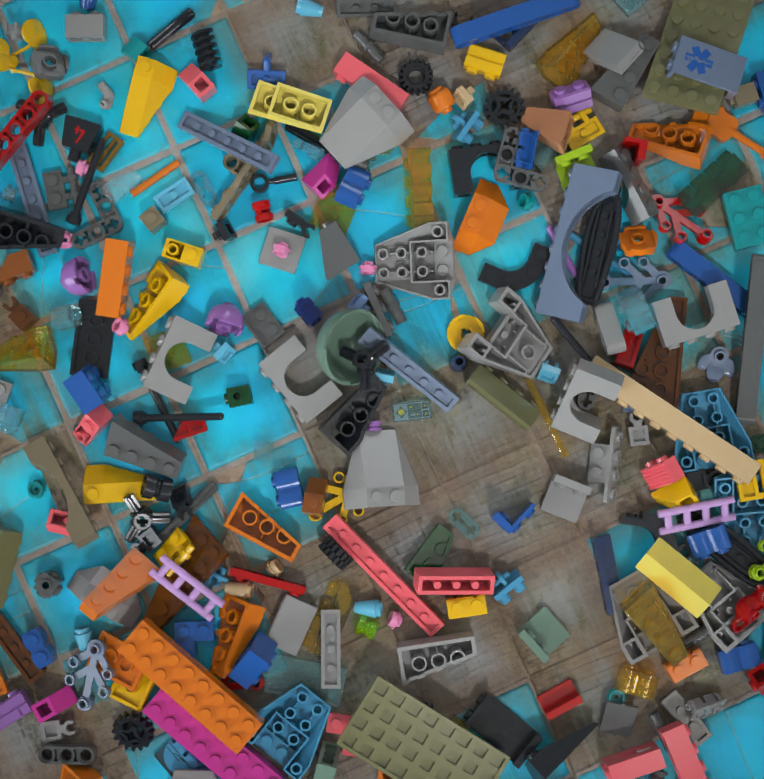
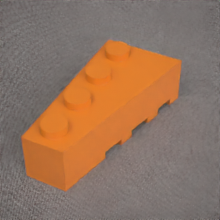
(115, 277)
(119, 585)

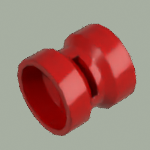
(262, 211)

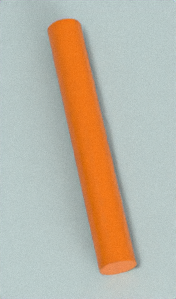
(155, 178)

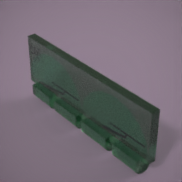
(712, 183)

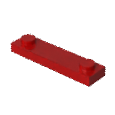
(294, 589)

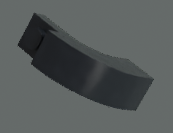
(651, 523)

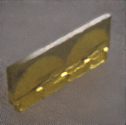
(342, 598)

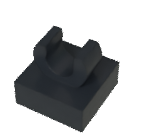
(225, 231)

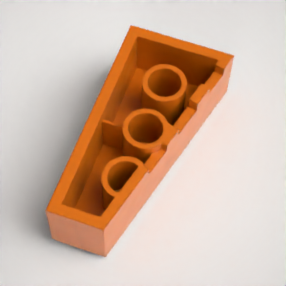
(256, 526)

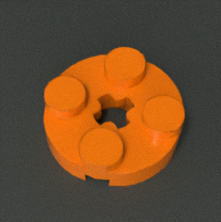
(645, 245)

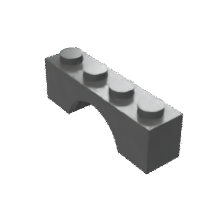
(640, 204)

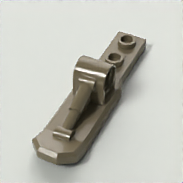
(243, 173)

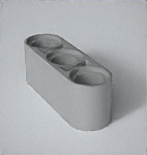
(609, 328)

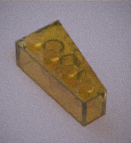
(418, 186)
(651, 617)

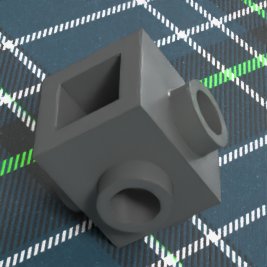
(54, 580)

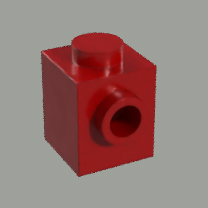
(757, 678)

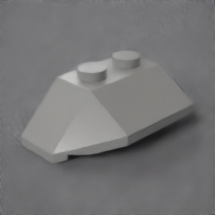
(85, 582)

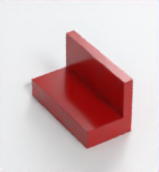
(638, 147)
(559, 699)

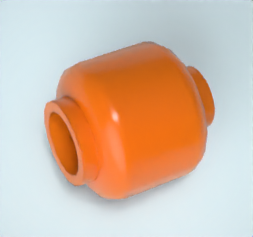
(441, 100)

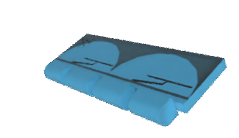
(172, 758)

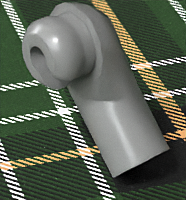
(108, 96)

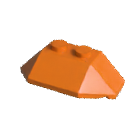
(482, 219)

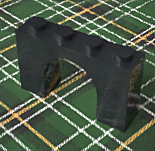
(462, 159)

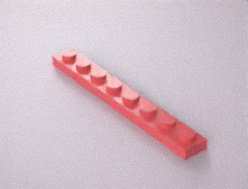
(383, 575)

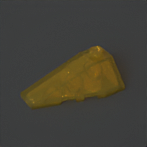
(564, 58)
(29, 352)

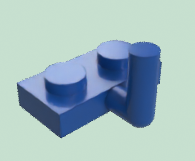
(266, 74)

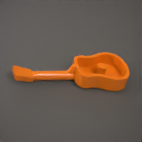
(724, 128)

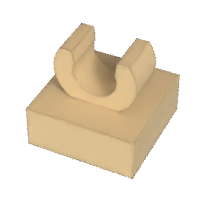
(463, 97)

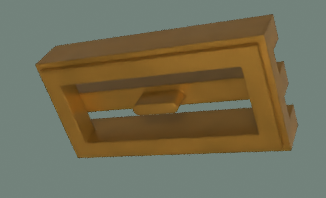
(112, 155)

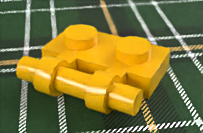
(587, 131)
(176, 547)

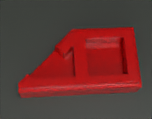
(189, 429)

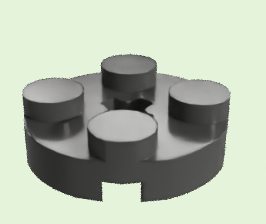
(42, 69)

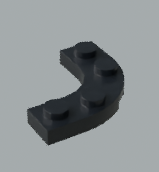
(519, 278)

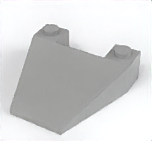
(514, 341)

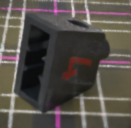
(80, 137)

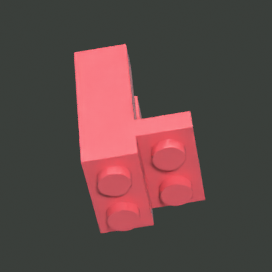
(633, 762)

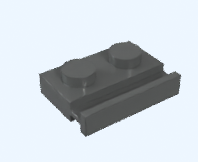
(263, 325)

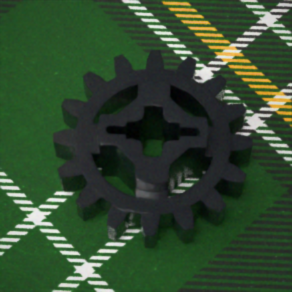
(498, 102)
(133, 730)

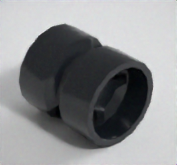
(157, 488)

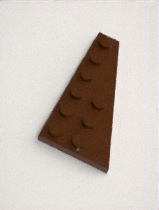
(660, 367)
(204, 561)

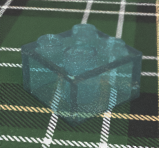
(634, 309)

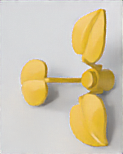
(35, 35)

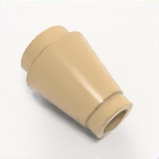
(240, 589)

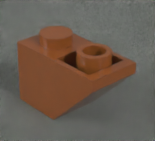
(17, 266)

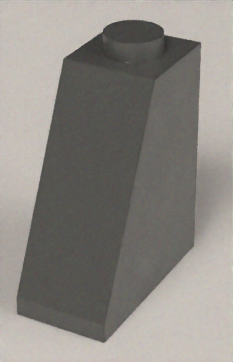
(336, 249)

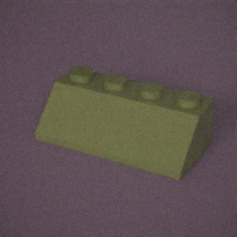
(502, 397)
(9, 546)

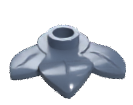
(717, 367)

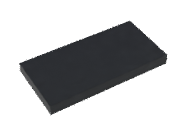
(92, 340)

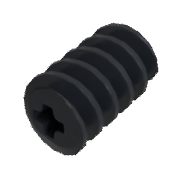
(204, 50)

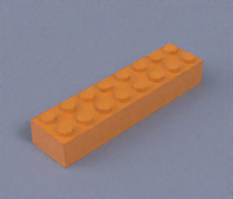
(191, 685)

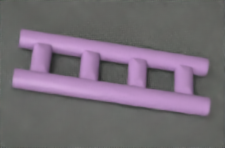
(706, 519)
(185, 576)

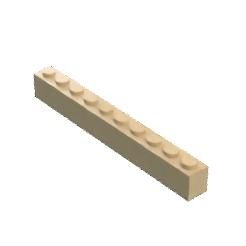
(684, 428)

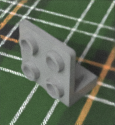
(565, 498)

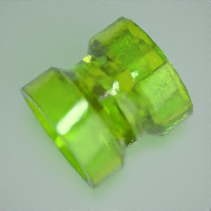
(368, 628)

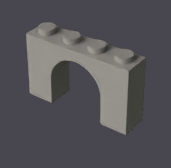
(722, 317)
(177, 331)
(275, 368)
(585, 378)

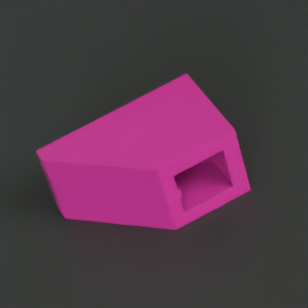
(322, 176)
(54, 703)

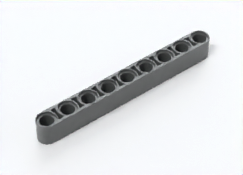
(751, 345)

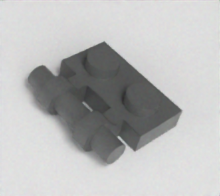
(55, 188)

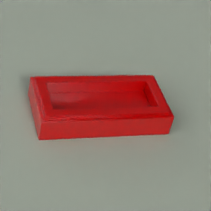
(627, 358)

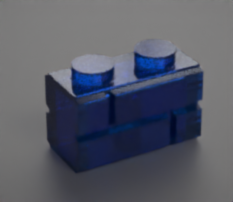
(308, 311)

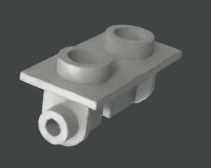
(711, 704)

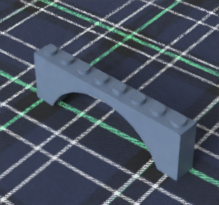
(586, 188)

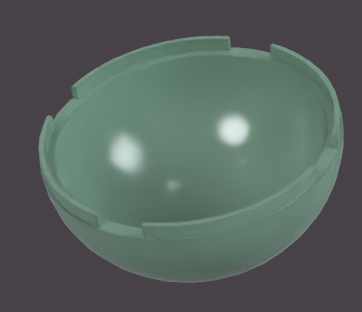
(344, 330)

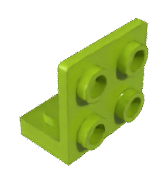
(566, 161)

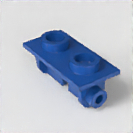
(526, 152)

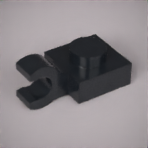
(295, 220)

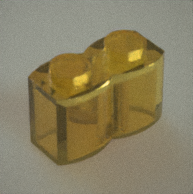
(636, 682)

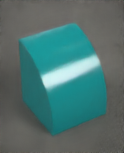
(135, 48)

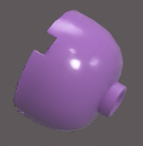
(77, 278)
(225, 319)

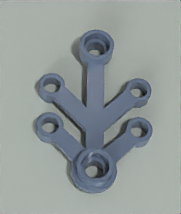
(638, 279)
(92, 673)

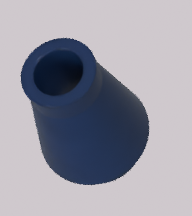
(458, 368)

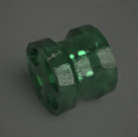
(759, 440)

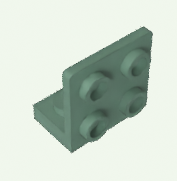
(543, 633)

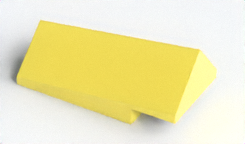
(290, 106)
(678, 577)

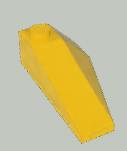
(148, 89)
(162, 293)
(110, 484)

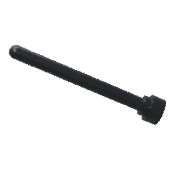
(75, 217)
(569, 337)
(139, 366)
(142, 417)

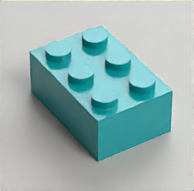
(745, 216)

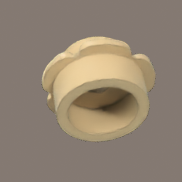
(274, 568)

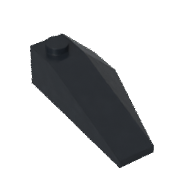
(25, 231)
(351, 419)
(547, 759)

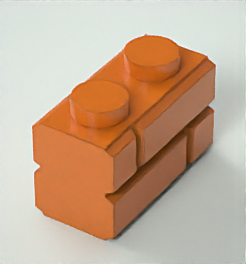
(689, 665)

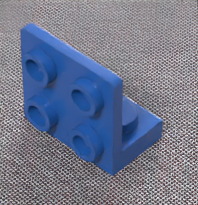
(512, 526)

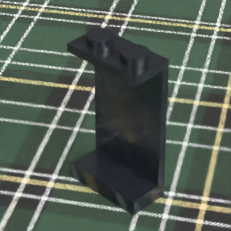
(502, 728)

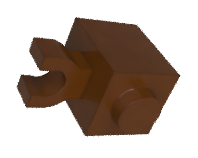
(21, 315)

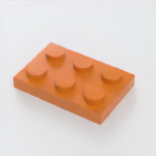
(125, 672)

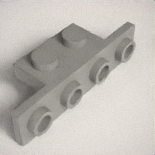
(604, 464)

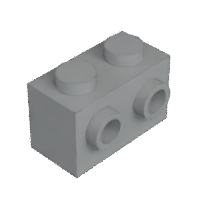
(85, 27)

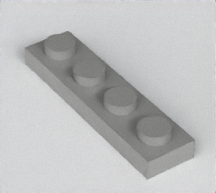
(330, 649)

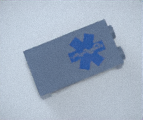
(707, 65)

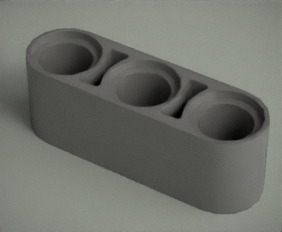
(59, 757)

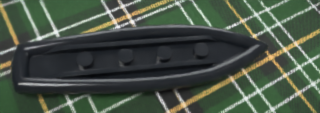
(598, 248)
(739, 556)

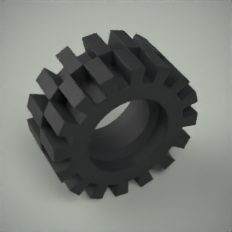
(418, 66)
(335, 553)

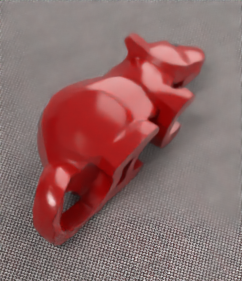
(748, 609)

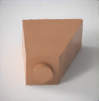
(552, 124)

